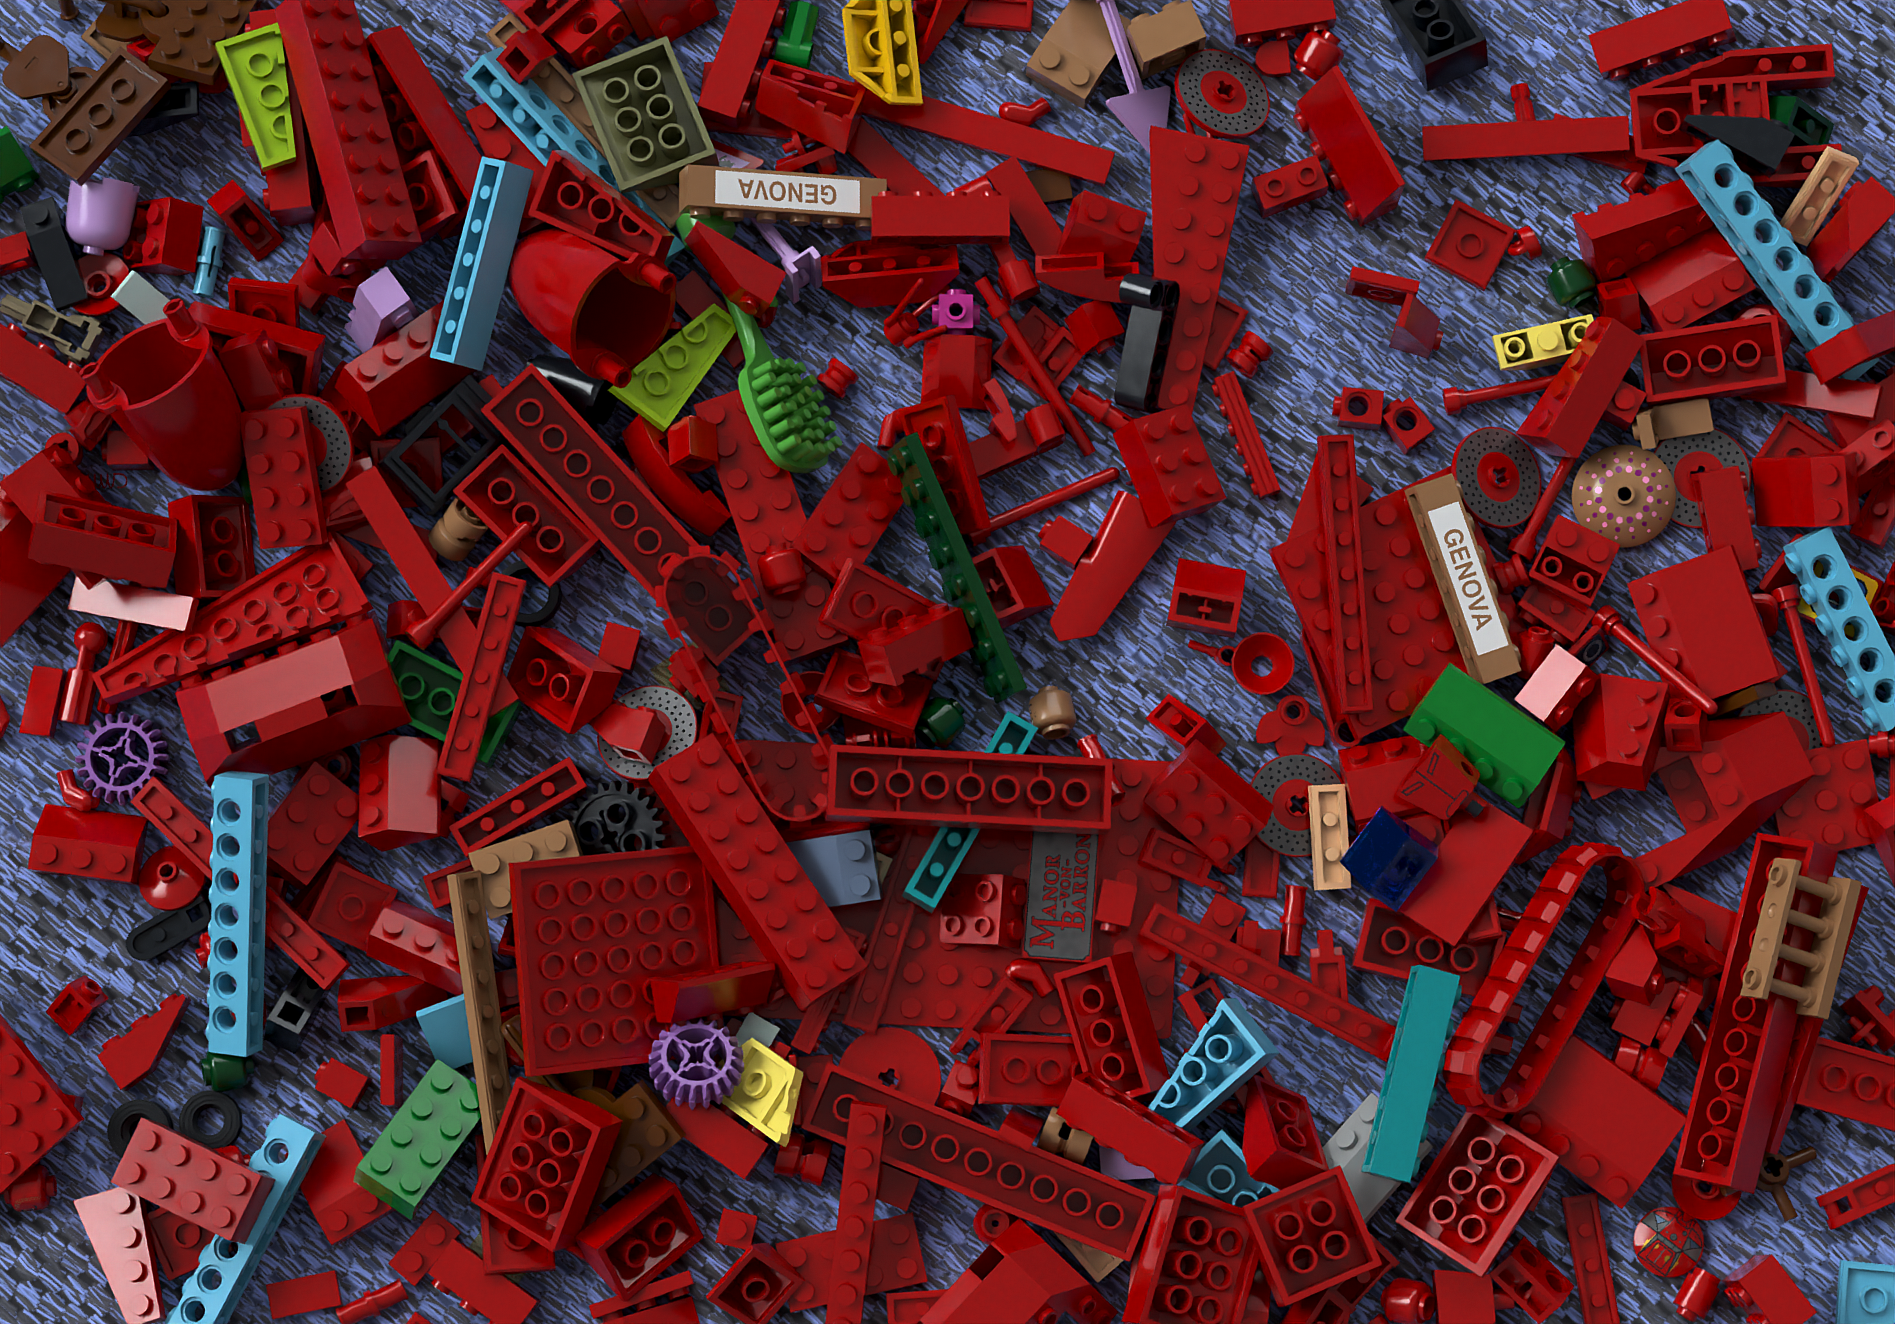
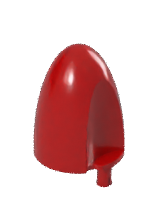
(593, 301)
(172, 399)

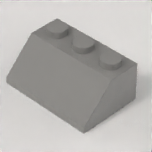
(1348, 1150)

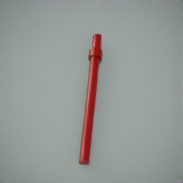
(999, 309)

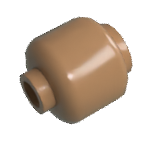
(1052, 712)

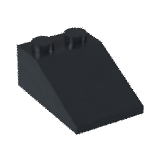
(1437, 39)

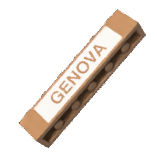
(777, 196)
(1463, 579)

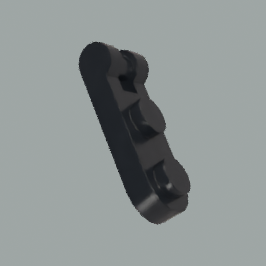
(168, 930)

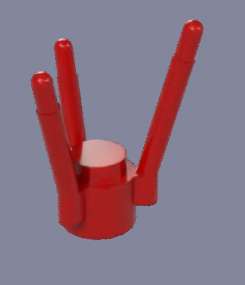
(902, 327)

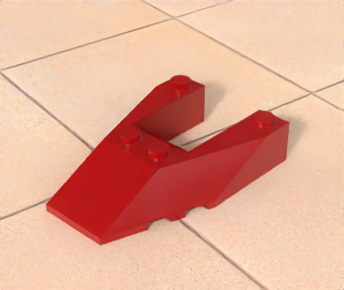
(1735, 87)
(1723, 791)

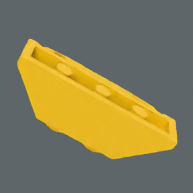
(883, 49)

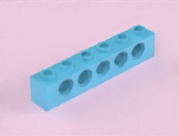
(1852, 608)

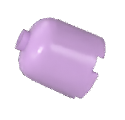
(100, 214)

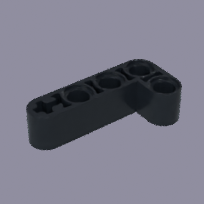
(1146, 340)

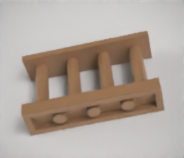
(1828, 944)

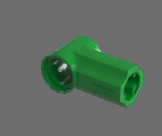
(796, 43)

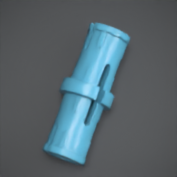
(209, 262)

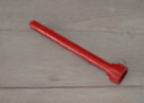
(1458, 399)
(1044, 502)
(1525, 542)
(1787, 601)
(1612, 625)
(422, 632)

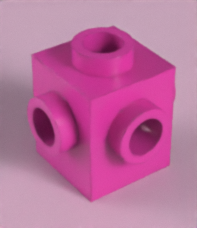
(959, 324)

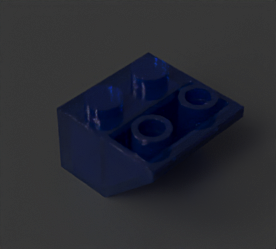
(1389, 858)

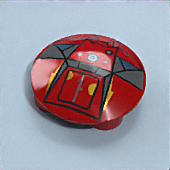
(1668, 1242)

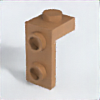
(1672, 421)

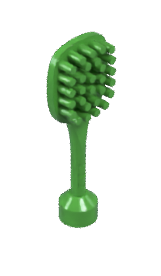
(771, 389)

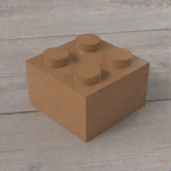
(1165, 37)

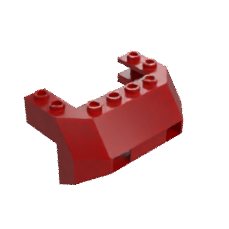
(286, 701)
(1019, 1283)

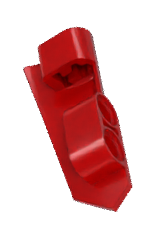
(1108, 568)

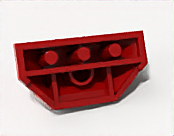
(885, 273)
(1550, 805)

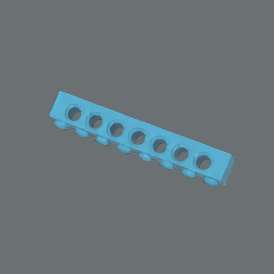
(544, 126)
(1758, 257)
(249, 900)
(237, 1271)

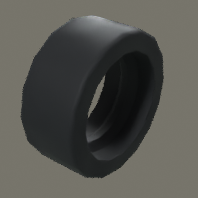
(551, 607)

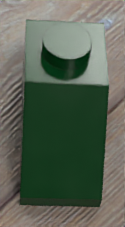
(1802, 120)

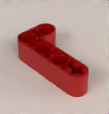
(1853, 347)
(1035, 435)

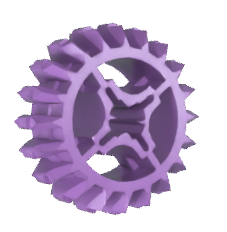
(125, 744)
(697, 1074)

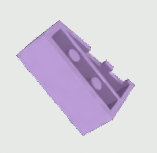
(380, 310)

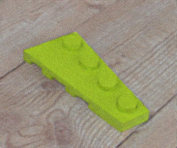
(260, 87)
(676, 368)

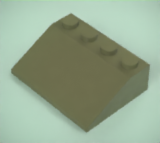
(645, 116)

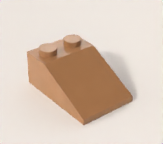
(1075, 52)

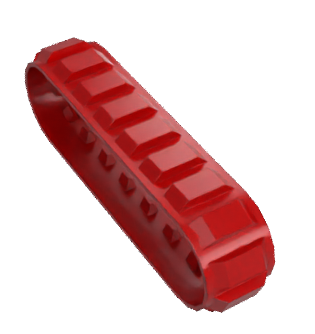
(706, 688)
(1516, 962)

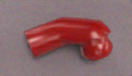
(1024, 114)

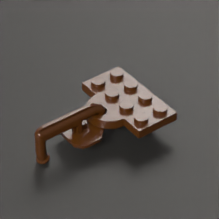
(180, 28)
(85, 106)
(646, 1125)

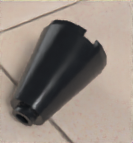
(582, 392)

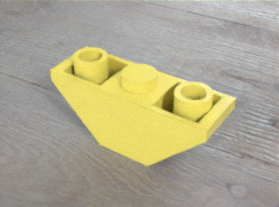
(1540, 344)

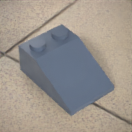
(841, 866)

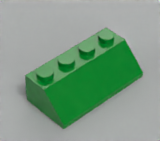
(1488, 731)

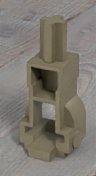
(48, 323)

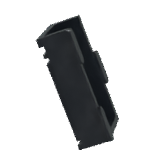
(468, 399)

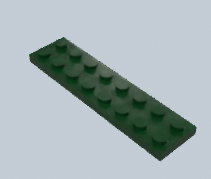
(957, 570)

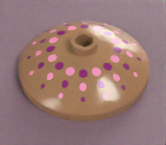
(1628, 521)

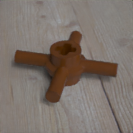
(1779, 1175)

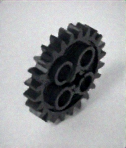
(640, 819)

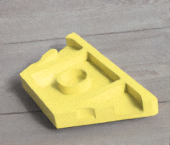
(766, 1091)

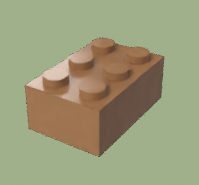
(492, 861)

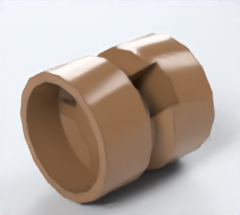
(456, 532)
(1073, 1149)

